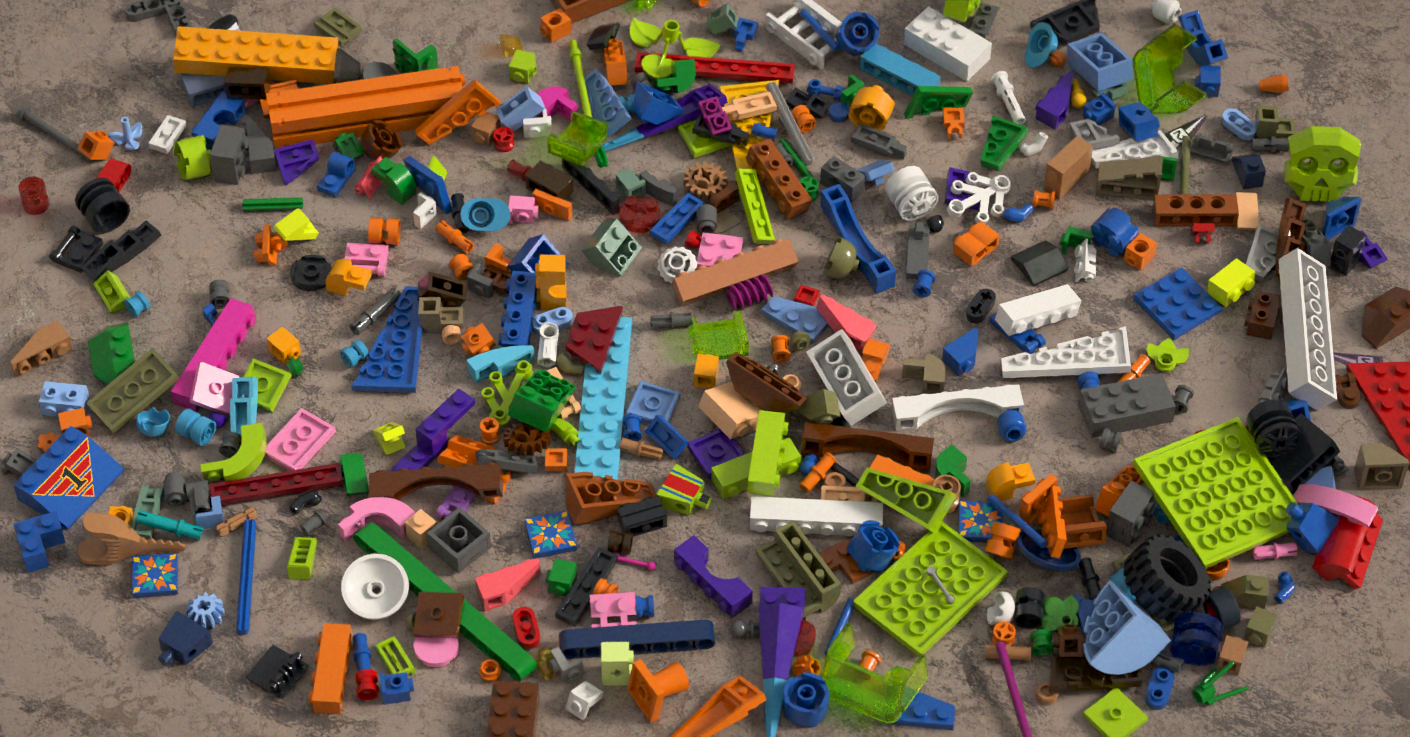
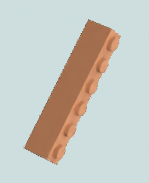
(717, 278)

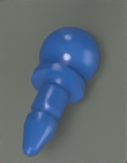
(807, 463)

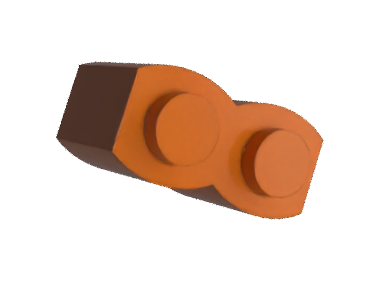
(975, 243)

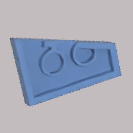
(795, 317)

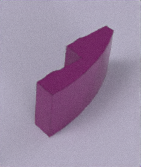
(714, 116)

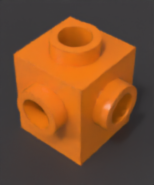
(477, 340)

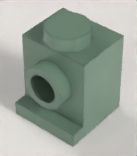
(721, 19)
(630, 183)

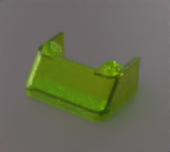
(1154, 73)
(868, 691)

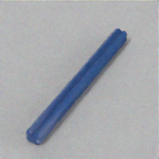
(246, 577)

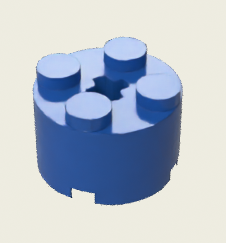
(854, 44)
(1113, 231)
(873, 546)
(806, 699)

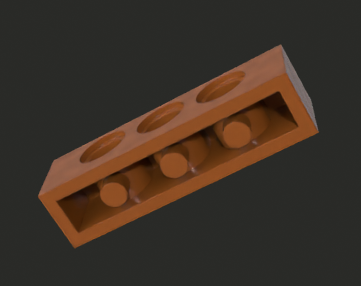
(1189, 209)

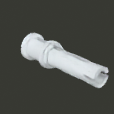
(1002, 85)

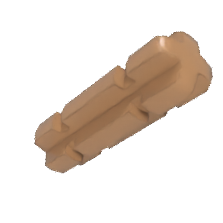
(236, 521)

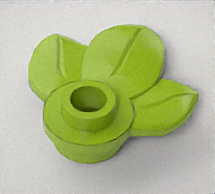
(1166, 355)

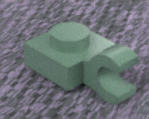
(1114, 92)

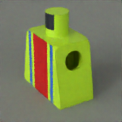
(683, 492)

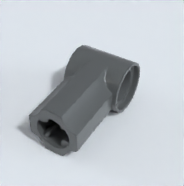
(198, 496)

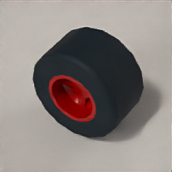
(1223, 606)

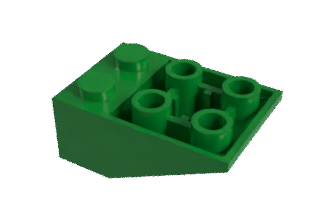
(541, 400)

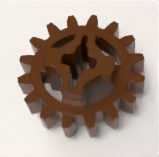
(526, 439)

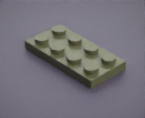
(133, 390)

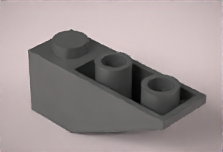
(260, 148)
(1316, 243)

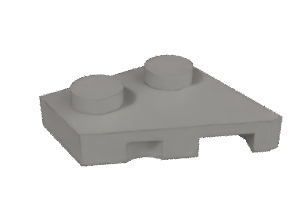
(1093, 134)

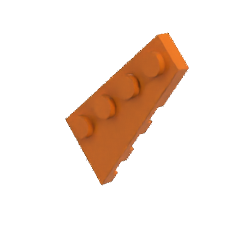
(465, 105)

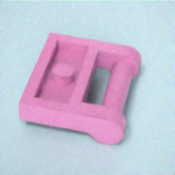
(368, 254)

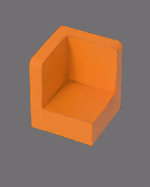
(496, 258)

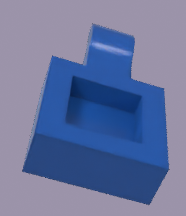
(745, 31)

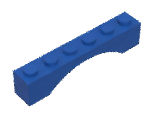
(841, 215)

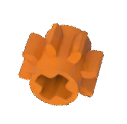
(806, 664)

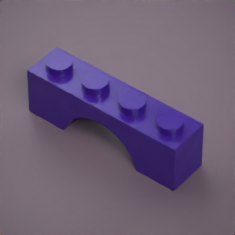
(729, 594)

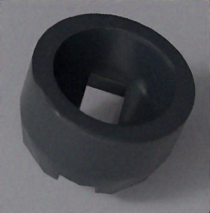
(935, 223)

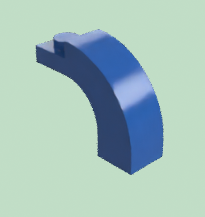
(1203, 49)

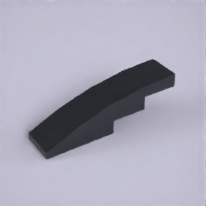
(118, 253)

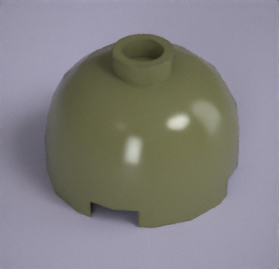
(841, 259)

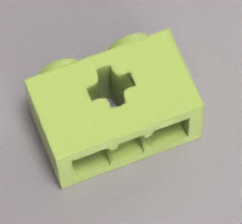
(616, 663)

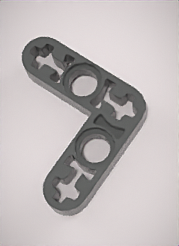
(168, 8)

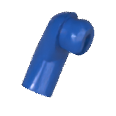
(1017, 215)
(1286, 587)

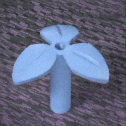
(129, 134)

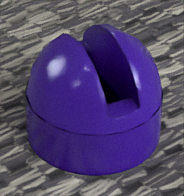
(220, 419)

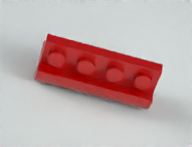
(1348, 550)

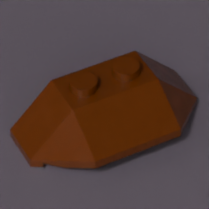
(1386, 317)
(763, 385)

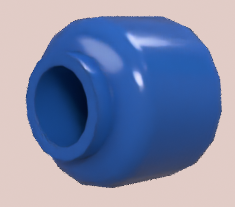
(1011, 426)

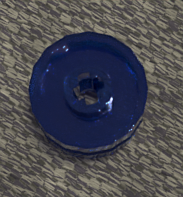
(1197, 638)

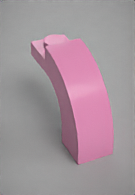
(378, 510)

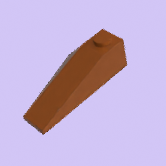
(597, 498)

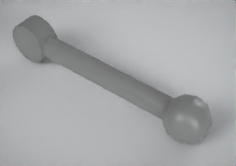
(931, 572)

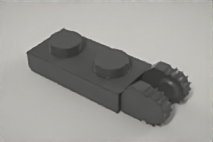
(508, 460)

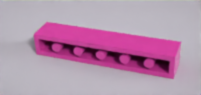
(216, 348)

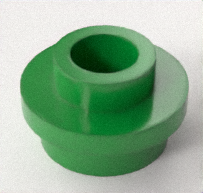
(295, 366)

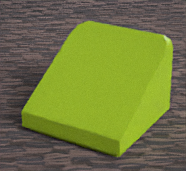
(437, 167)

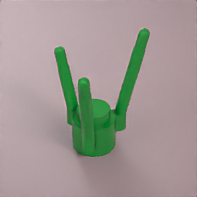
(1205, 690)

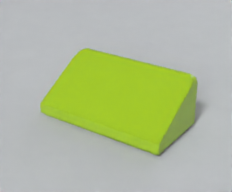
(111, 291)

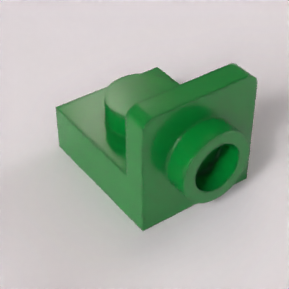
(348, 145)

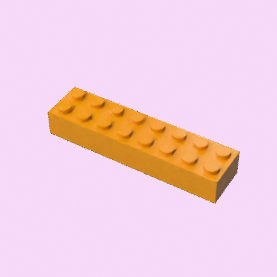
(285, 55)

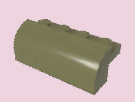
(797, 564)

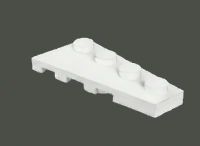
(1132, 150)

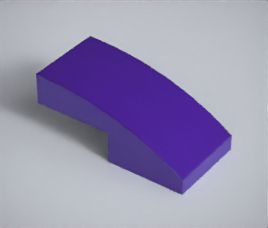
(1372, 254)

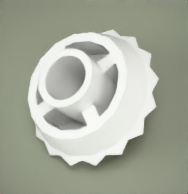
(676, 261)

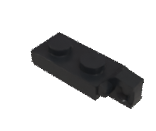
(733, 136)

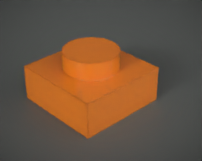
(556, 459)

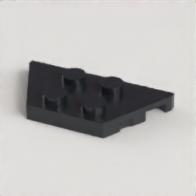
(1072, 21)

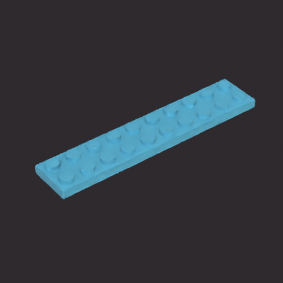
(604, 408)

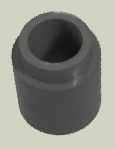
(706, 218)
(174, 489)

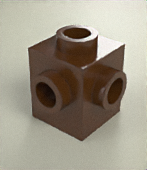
(1069, 648)

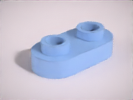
(1241, 124)
(553, 316)

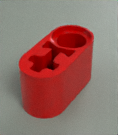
(117, 172)

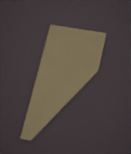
(725, 221)

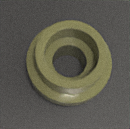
(800, 341)

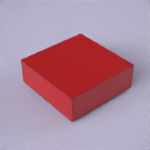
(807, 295)

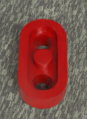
(526, 629)

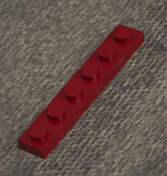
(277, 484)

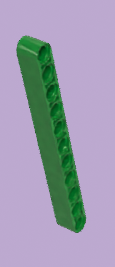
(473, 624)

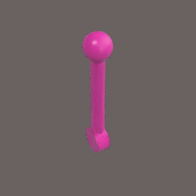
(651, 565)

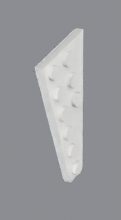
(1086, 354)

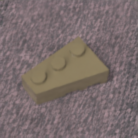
(1130, 177)

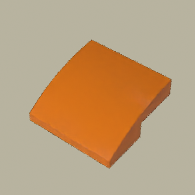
(461, 451)

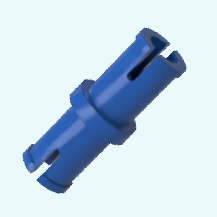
(361, 654)

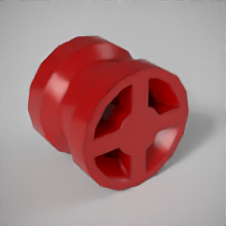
(502, 134)

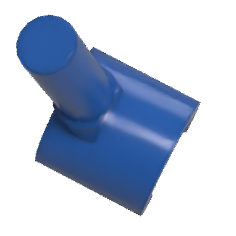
(208, 313)

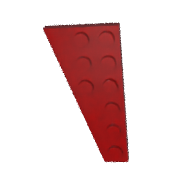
(1388, 396)

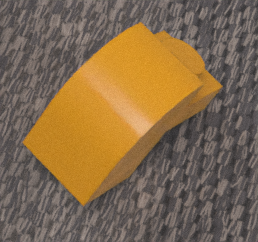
(345, 275)
(1005, 478)

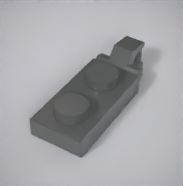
(878, 141)

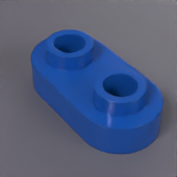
(1161, 687)

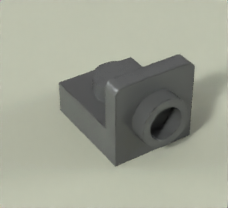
(17, 462)

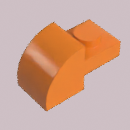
(875, 356)

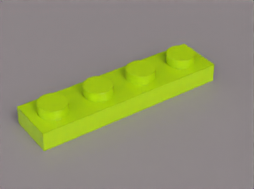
(754, 206)

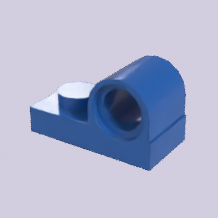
(340, 170)

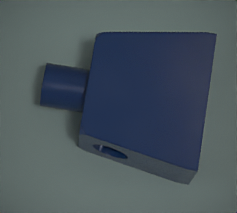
(183, 640)

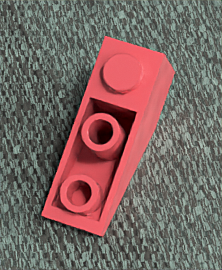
(841, 317)
(503, 585)

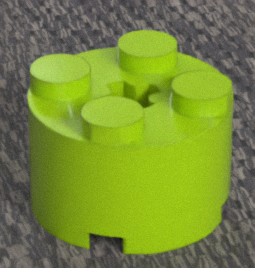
(192, 157)

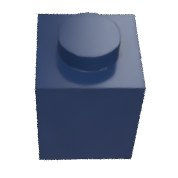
(1249, 170)

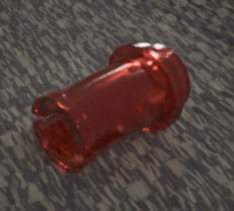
(518, 169)

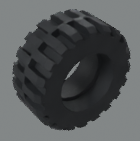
(1166, 577)

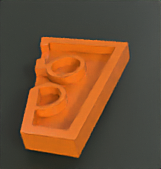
(1050, 523)

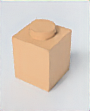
(418, 526)

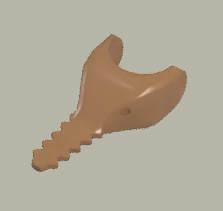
(116, 541)

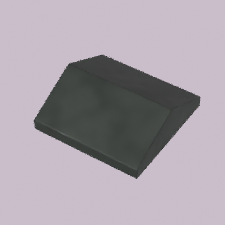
(1040, 262)

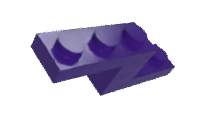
(432, 432)

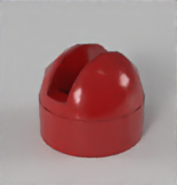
(693, 240)

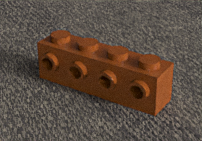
(778, 179)

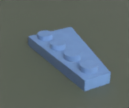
(604, 102)

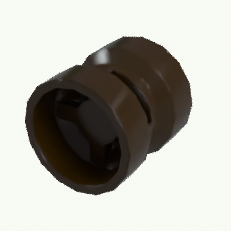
(620, 542)

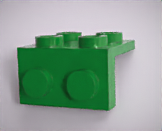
(410, 62)

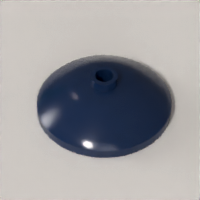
(1041, 557)

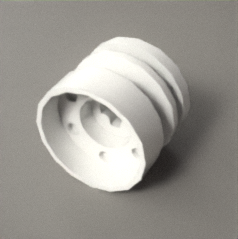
(911, 193)

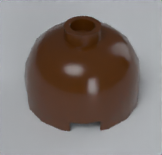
(380, 140)

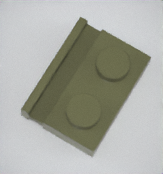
(338, 25)

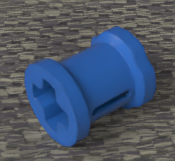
(923, 284)
(632, 427)

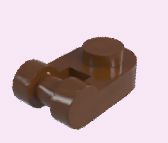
(725, 197)
(500, 279)
(1348, 396)

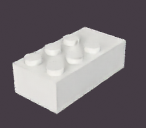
(947, 43)
(847, 376)

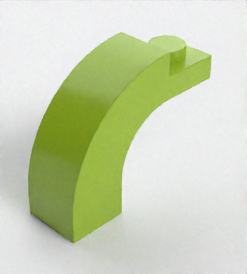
(244, 461)

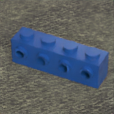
(520, 309)

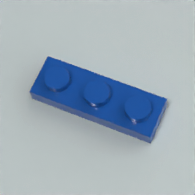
(676, 219)

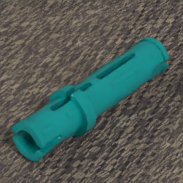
(169, 525)

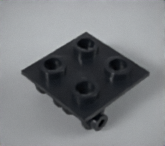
(278, 671)

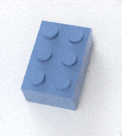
(1100, 62)

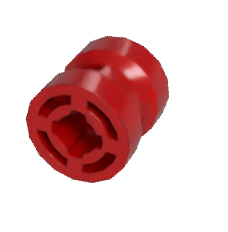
(367, 687)

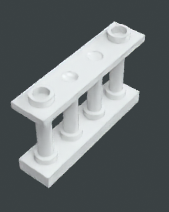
(791, 37)

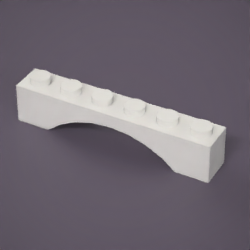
(913, 411)

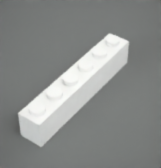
(813, 515)

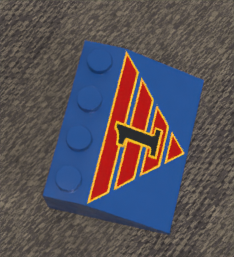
(68, 477)

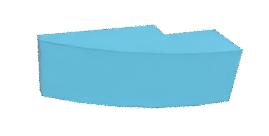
(498, 360)
(244, 402)

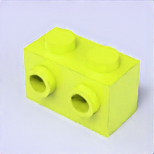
(1231, 282)

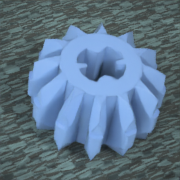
(205, 610)

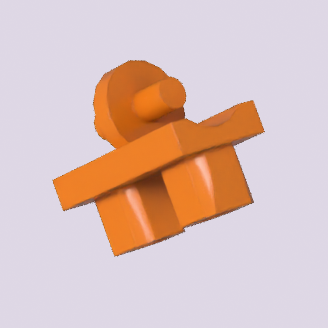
(271, 245)

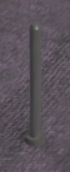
(25, 113)

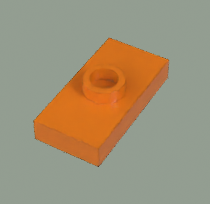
(552, 204)

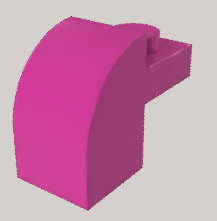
(557, 101)

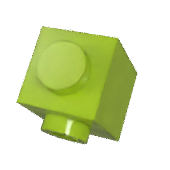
(522, 66)

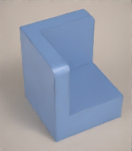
(211, 518)

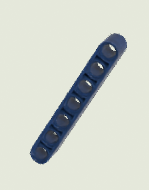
(641, 638)

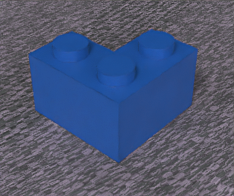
(37, 535)

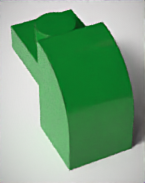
(682, 76)
(398, 180)
(953, 463)

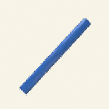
(1015, 519)

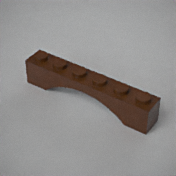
(905, 449)
(482, 480)

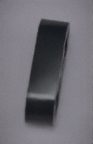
(977, 304)

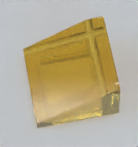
(510, 44)

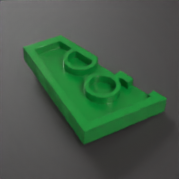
(937, 97)
(1001, 142)

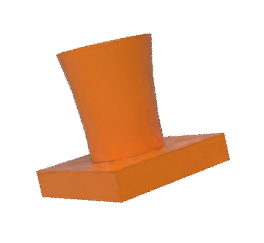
(651, 689)

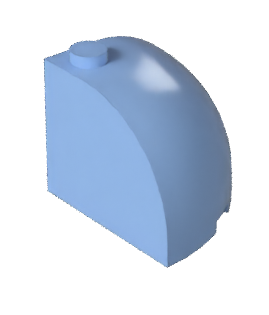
(1121, 633)

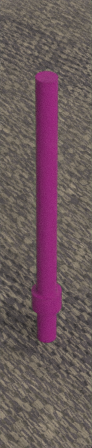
(1013, 690)

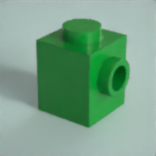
(561, 577)

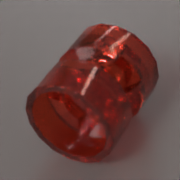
(33, 195)

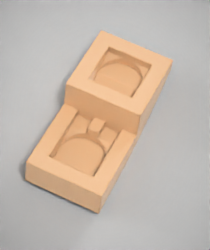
(1247, 211)

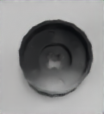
(102, 205)
(1273, 428)

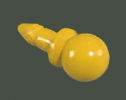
(1078, 97)

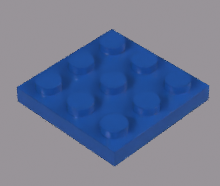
(1177, 303)

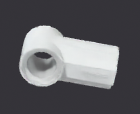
(548, 345)

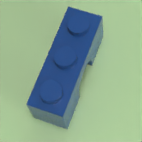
(222, 111)

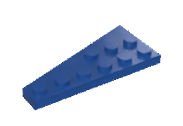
(396, 352)

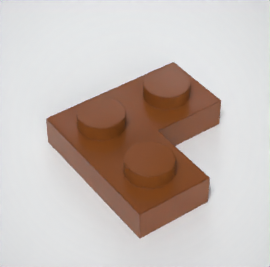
(839, 558)

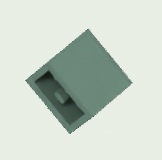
(611, 247)

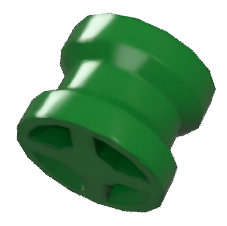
(811, 184)
(1042, 642)

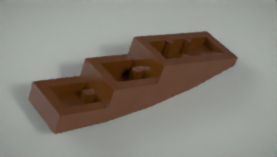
(1290, 229)

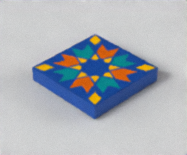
(977, 520)
(550, 534)
(155, 575)

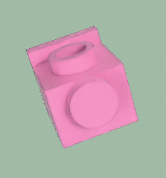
(522, 209)

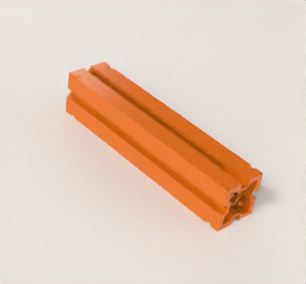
(348, 107)

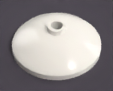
(370, 573)

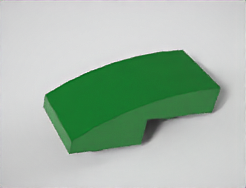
(354, 474)

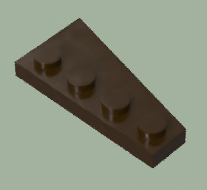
(1079, 675)

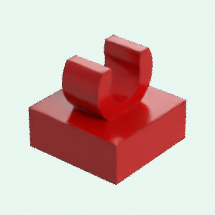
(1202, 229)

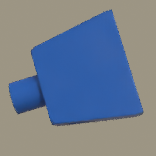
(1310, 525)

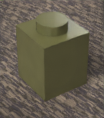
(1260, 626)

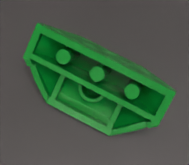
(111, 352)

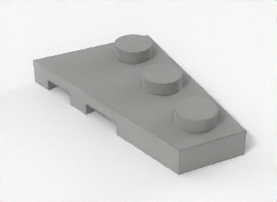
(1262, 252)

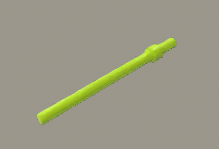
(576, 57)

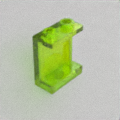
(578, 139)
(720, 337)

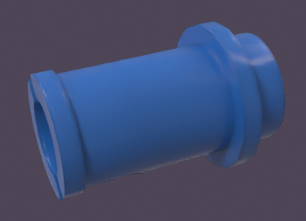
(763, 131)

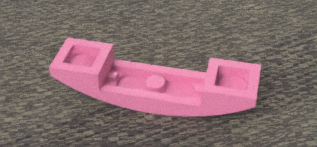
(1337, 502)

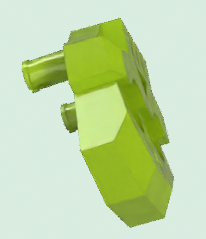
(1321, 177)

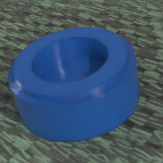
(838, 112)

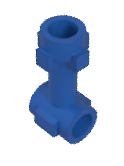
(814, 86)

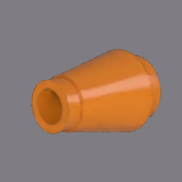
(1274, 84)

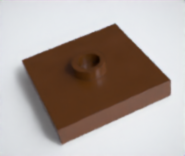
(438, 615)

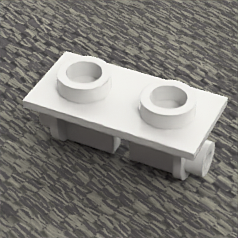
(1084, 256)

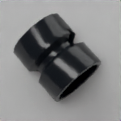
(1029, 608)

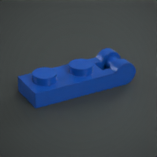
(1021, 339)

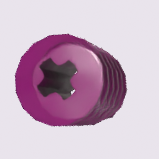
(749, 290)

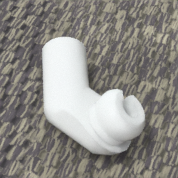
(1029, 150)

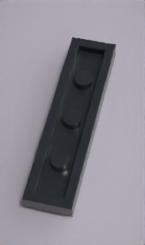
(593, 185)
(579, 596)

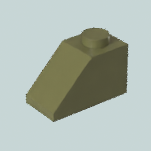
(821, 406)
(1249, 591)

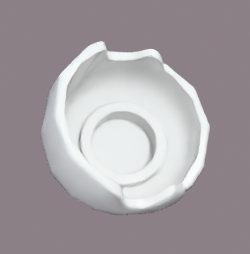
(1002, 610)

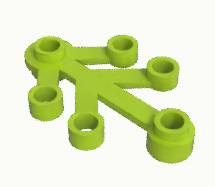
(507, 396)

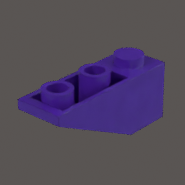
(1054, 106)

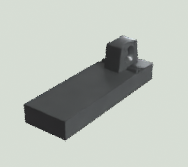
(917, 249)

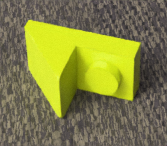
(296, 227)
(390, 437)

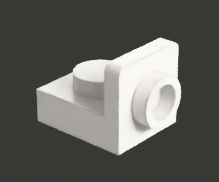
(425, 211)
(582, 699)

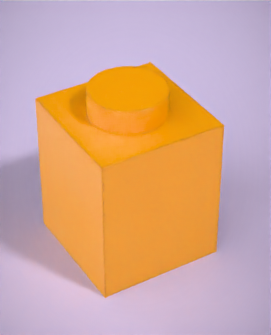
(706, 371)

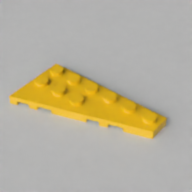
(739, 91)

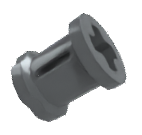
(1182, 397)

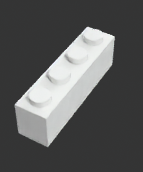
(1038, 310)

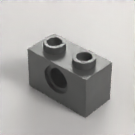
(838, 172)

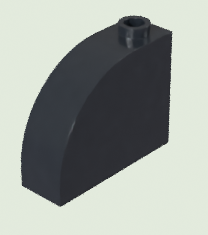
(1308, 458)

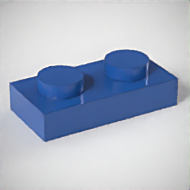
(666, 436)

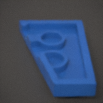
(429, 183)
(928, 713)

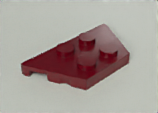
(593, 335)

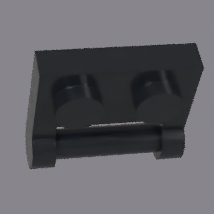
(80, 253)

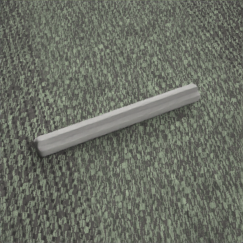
(790, 124)

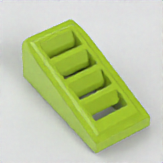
(302, 559)

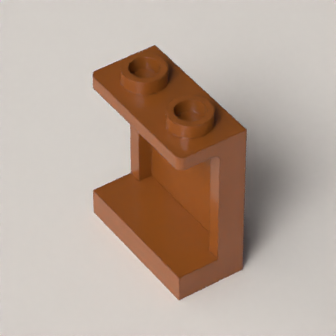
(1082, 522)

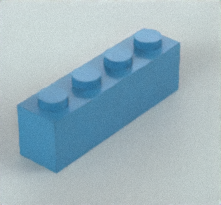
(896, 70)

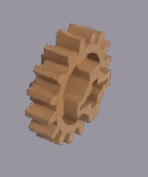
(705, 180)

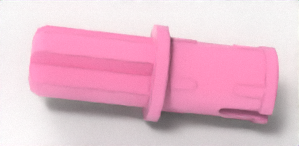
(1274, 550)

